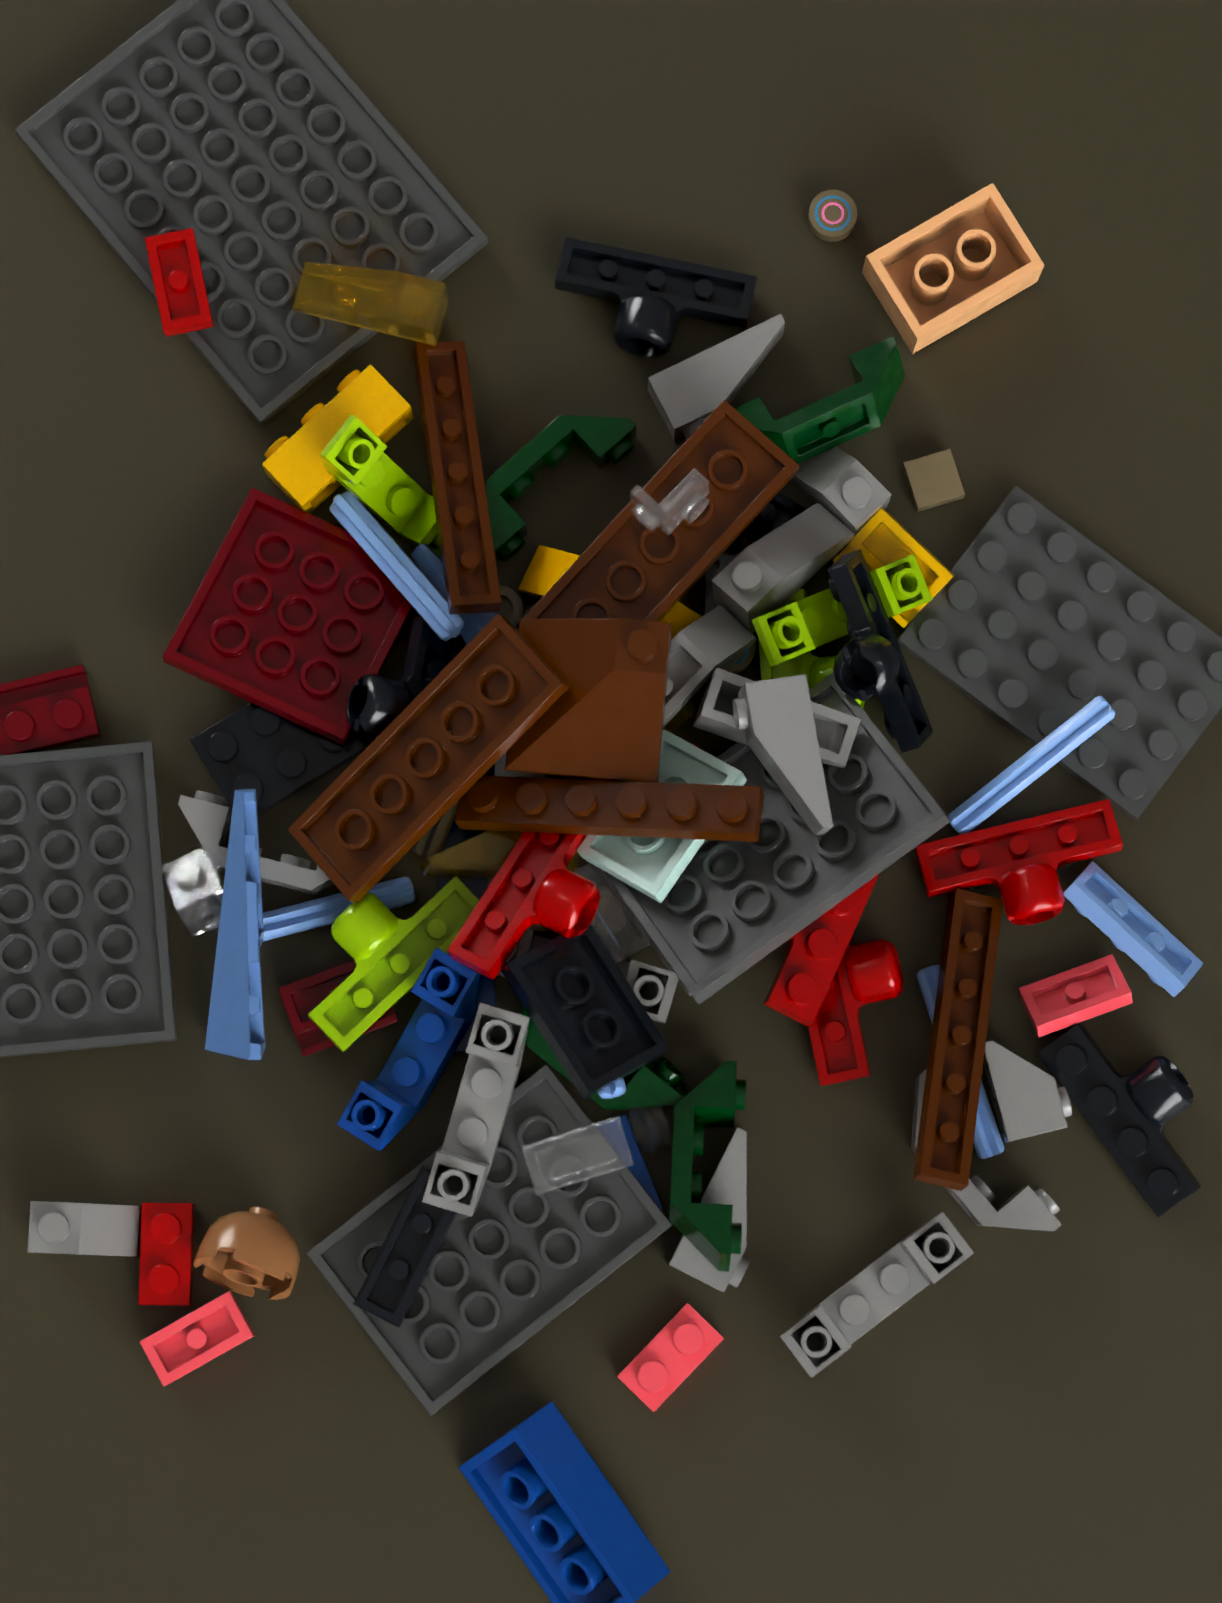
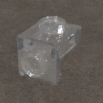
(682, 503)
(195, 891)

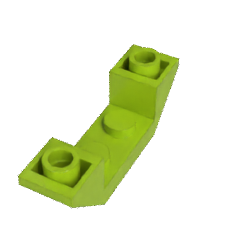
(362, 467)
(822, 619)

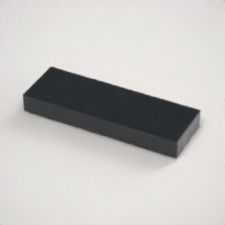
(405, 1255)

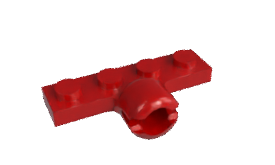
(1021, 858)
(527, 891)
(815, 957)
(864, 976)

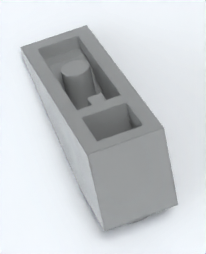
(698, 384)
(779, 564)
(715, 715)
(785, 740)
(725, 1187)

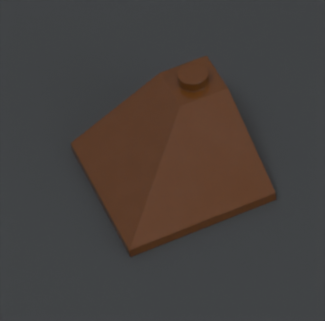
(614, 704)

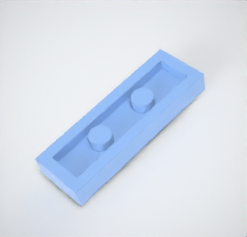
(1133, 929)

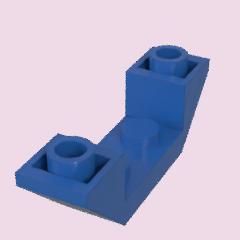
(421, 1055)

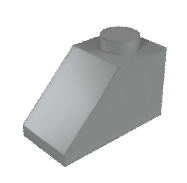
(842, 487)
(1023, 1095)
(84, 1228)

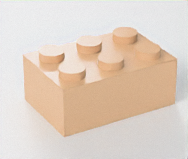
(952, 268)

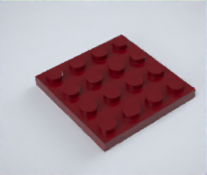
(290, 616)

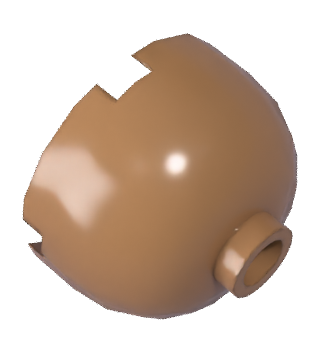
(250, 1252)

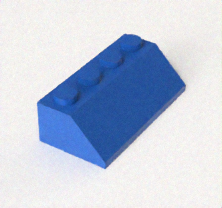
(563, 1514)

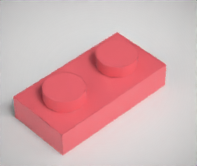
(1075, 995)
(197, 1338)
(670, 1357)

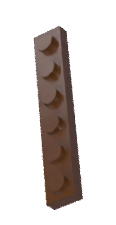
(457, 478)
(612, 808)
(958, 1040)

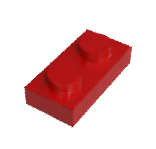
(179, 282)
(166, 1254)

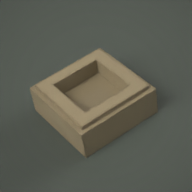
(933, 480)

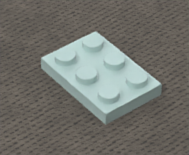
(651, 862)

